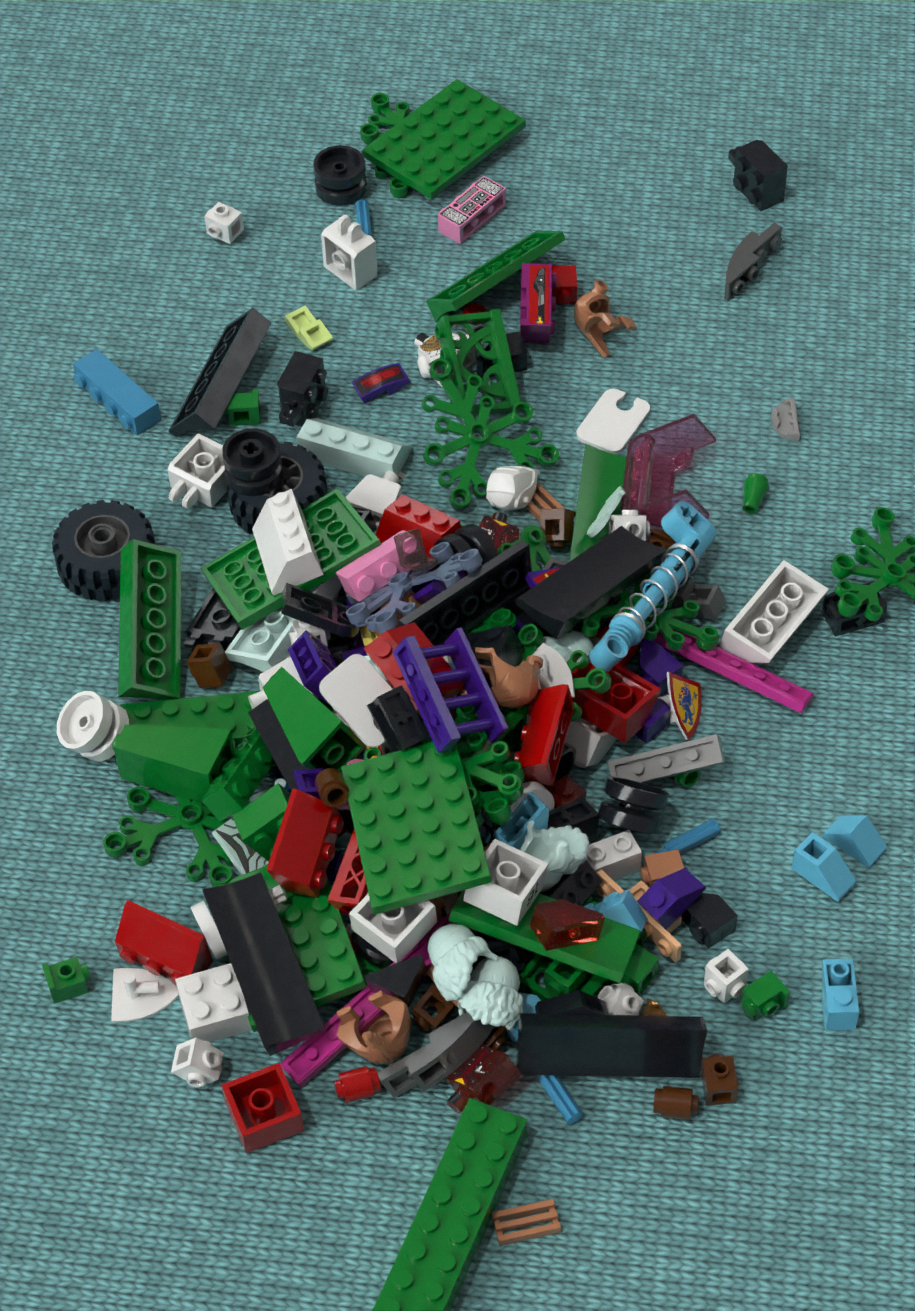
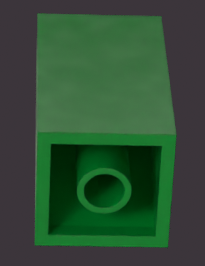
(311, 728)
(173, 758)

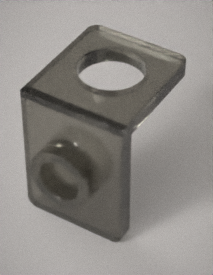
(416, 560)

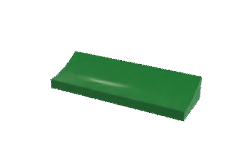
(493, 272)
(600, 477)
(149, 621)
(602, 957)

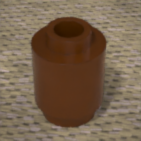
(331, 787)
(675, 1102)

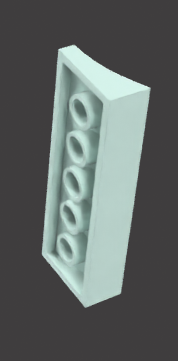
(268, 639)

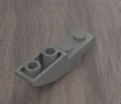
(747, 257)
(432, 1063)

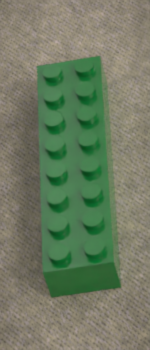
(455, 1211)

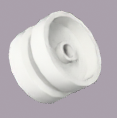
(90, 725)

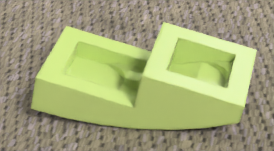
(307, 328)

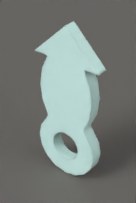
(605, 512)

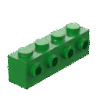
(239, 776)

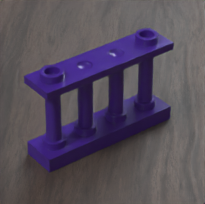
(429, 700)

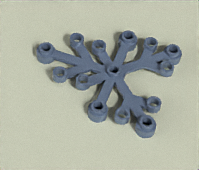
(402, 584)

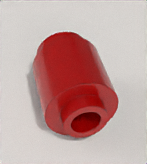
(357, 1084)

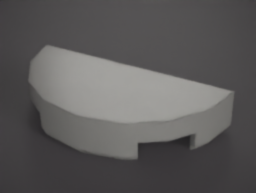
(785, 420)

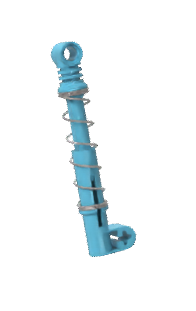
(627, 628)

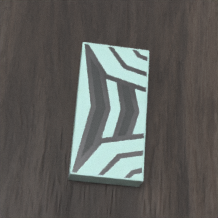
(241, 855)

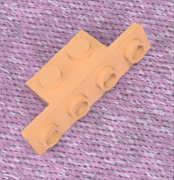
(661, 937)

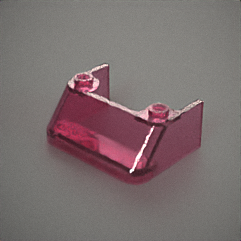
(652, 467)

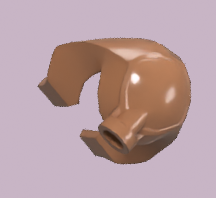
(594, 317)
(509, 684)
(385, 1038)

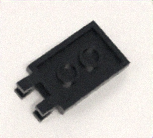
(212, 624)

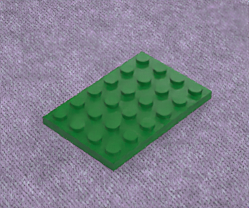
(443, 139)
(338, 539)
(415, 826)
(318, 943)

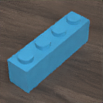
(116, 392)

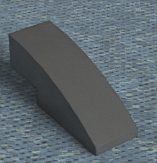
(707, 596)

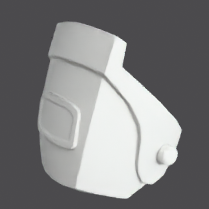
(511, 487)

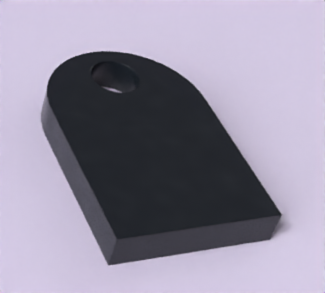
(317, 611)

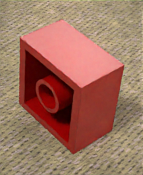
(262, 1107)

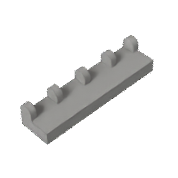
(670, 760)

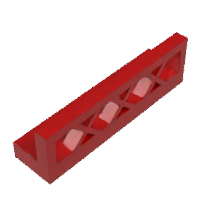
(350, 881)

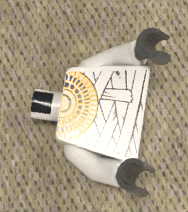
(430, 349)

